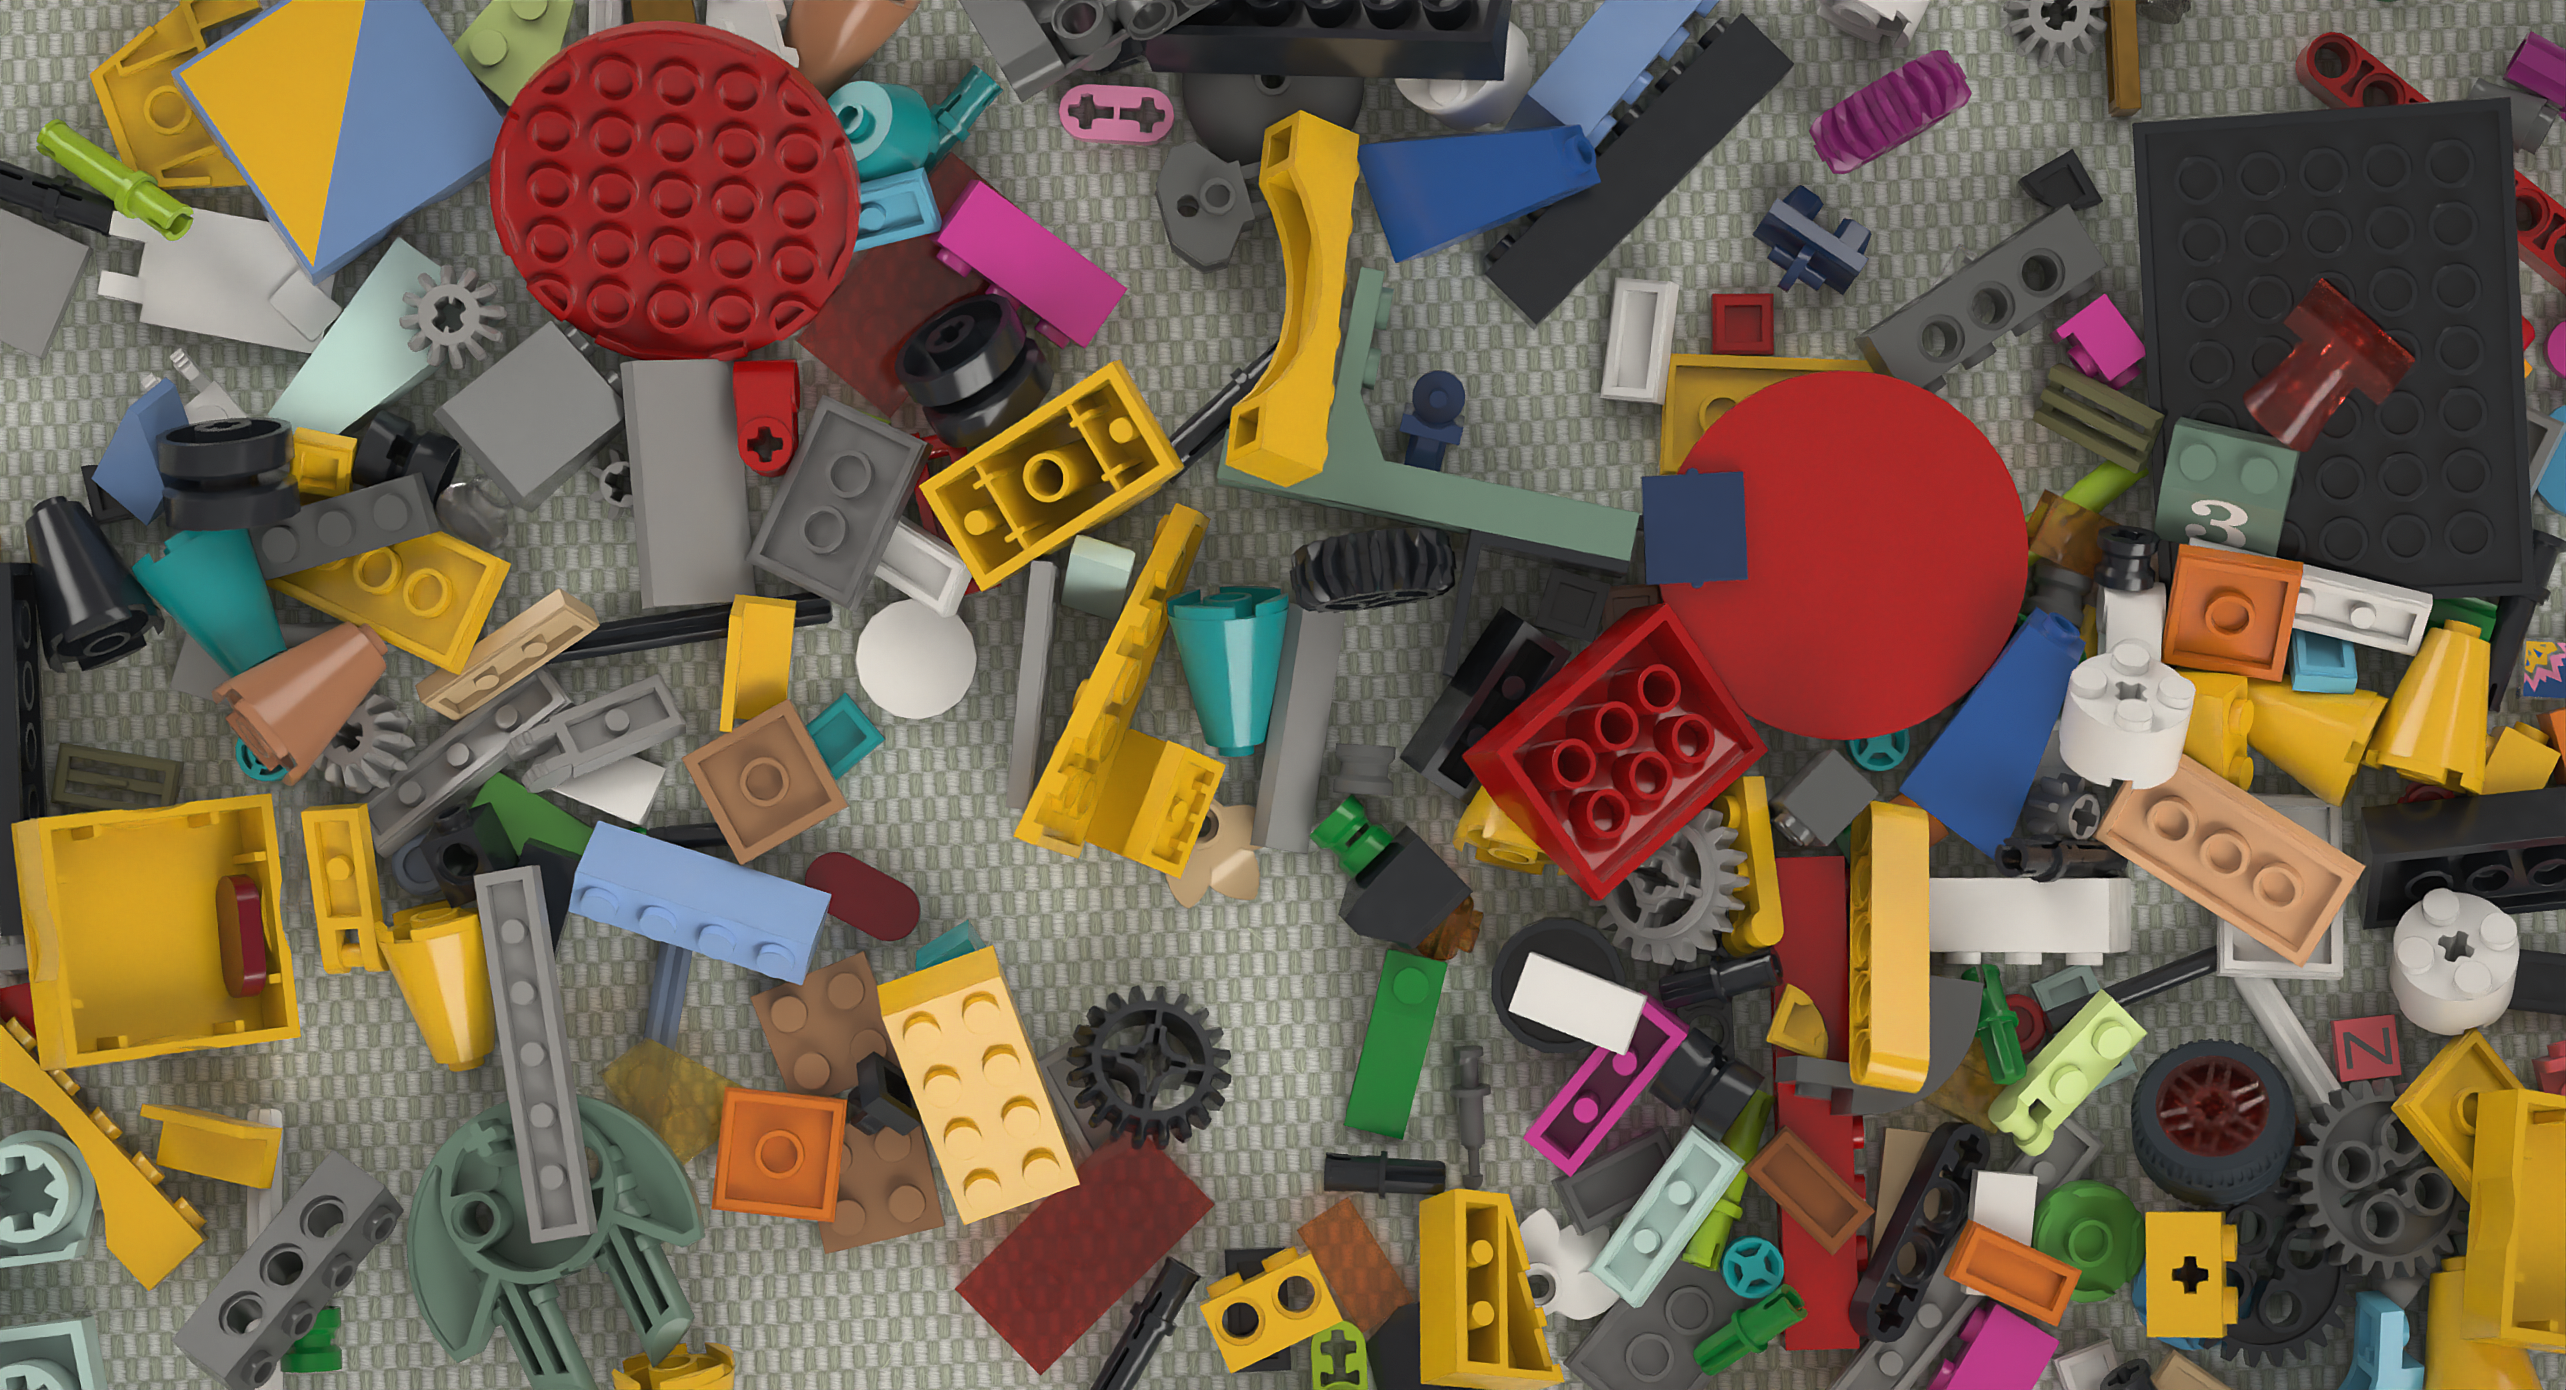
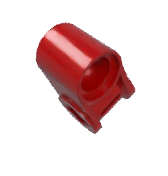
(767, 403)

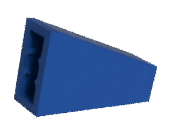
(1464, 184)
(1993, 742)

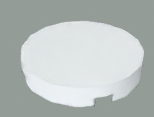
(916, 660)

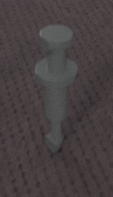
(1470, 1109)

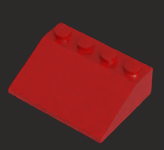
(1617, 749)

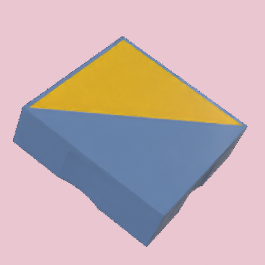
(342, 120)

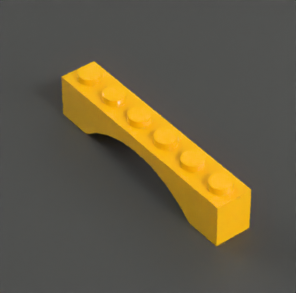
(1309, 188)
(141, 1220)

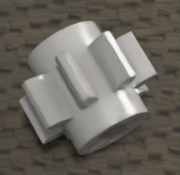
(608, 490)
(2062, 808)

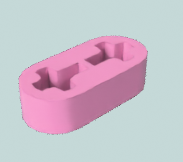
(1116, 129)

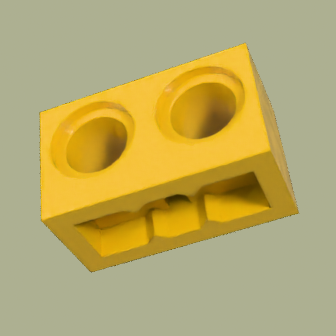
(1277, 1324)

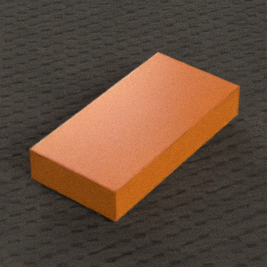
(2012, 1272)

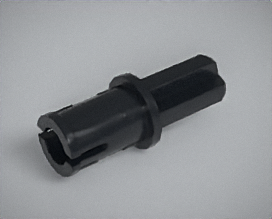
(1722, 979)
(1383, 1175)

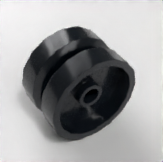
(974, 370)
(228, 474)
(1561, 940)

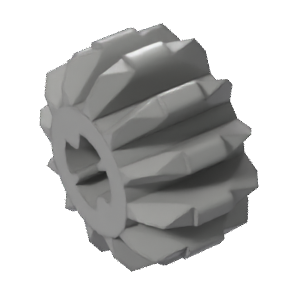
(2063, 40)
(431, 316)
(367, 746)

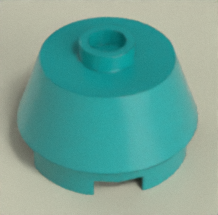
(886, 127)

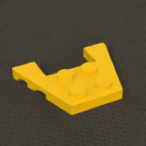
(148, 113)

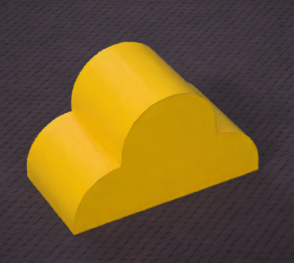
(1053, 476)

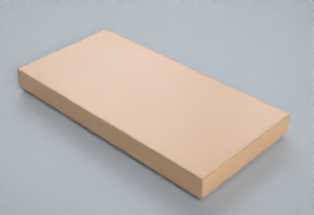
(2233, 857)

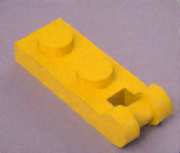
(344, 885)
(1761, 921)

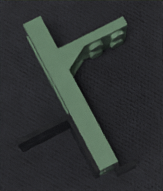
(1491, 514)

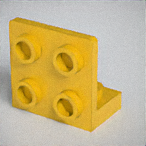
(1154, 802)

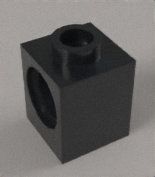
(453, 866)

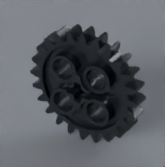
(2313, 1287)

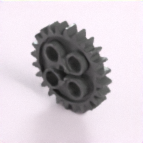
(2405, 1230)

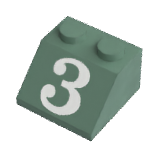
(2225, 487)

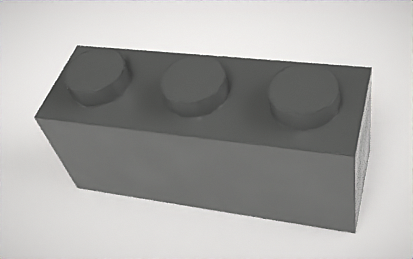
(1820, 800)

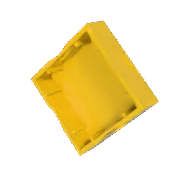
(130, 933)
(2517, 1223)

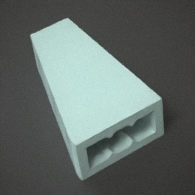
(365, 354)

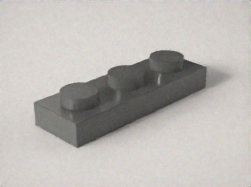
(345, 526)

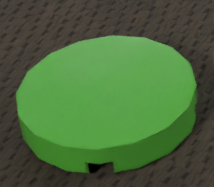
(2093, 1231)

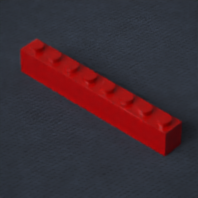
(1817, 961)

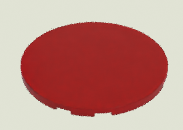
(675, 192)
(1873, 556)

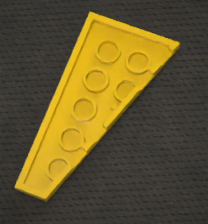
(1109, 699)

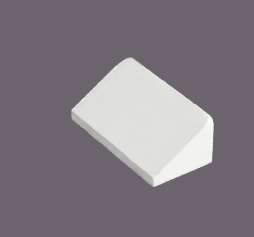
(619, 788)

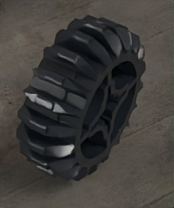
(1373, 569)
(1171, 1067)

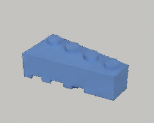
(1607, 64)

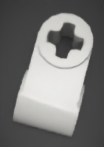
(2131, 619)

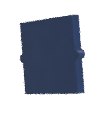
(1694, 527)

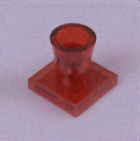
(2337, 354)

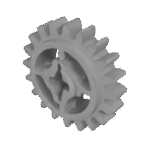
(1701, 883)

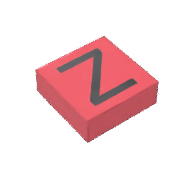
(2365, 1047)

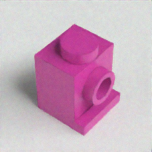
(2102, 344)

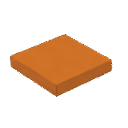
(2230, 612)
(779, 1154)

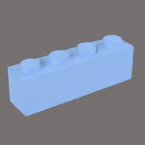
(699, 902)

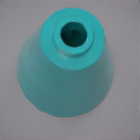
(216, 596)
(1231, 660)

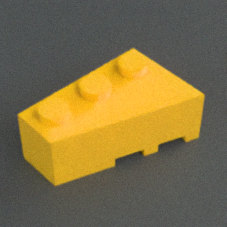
(1476, 1297)

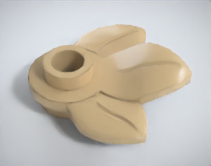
(1221, 858)

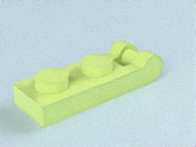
(2065, 1073)

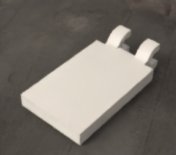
(212, 280)

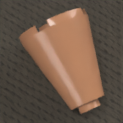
(841, 36)
(303, 697)

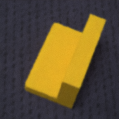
(756, 657)
(215, 1145)

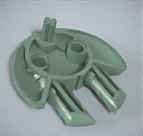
(498, 1278)

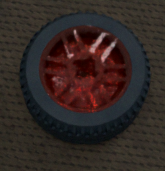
(2213, 1122)

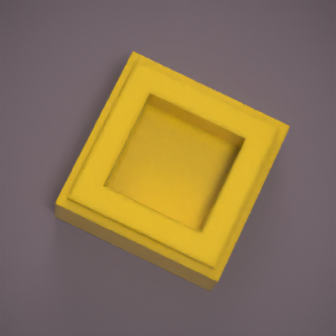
(323, 462)

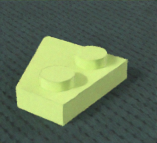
(514, 41)

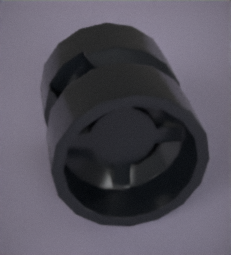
(394, 437)
(1706, 1084)

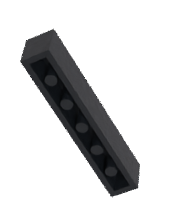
(1638, 169)

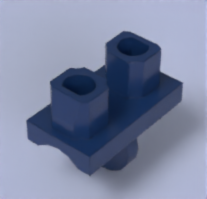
(1809, 250)
(1433, 418)

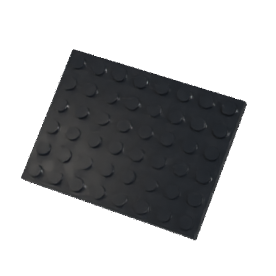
(2417, 231)

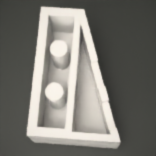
(2029, 919)

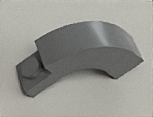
(1952, 1026)

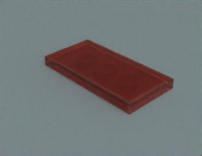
(888, 299)
(1084, 1248)

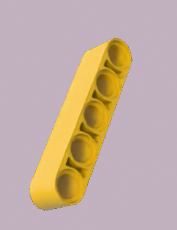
(1889, 947)

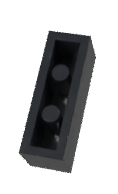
(1490, 684)

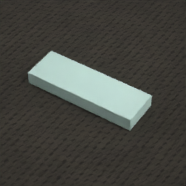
(1666, 1216)

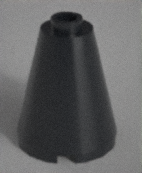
(84, 590)

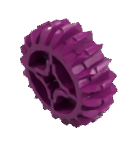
(1890, 111)

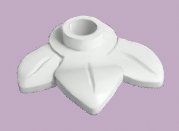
(1565, 1263)

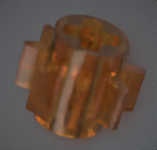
(1453, 933)

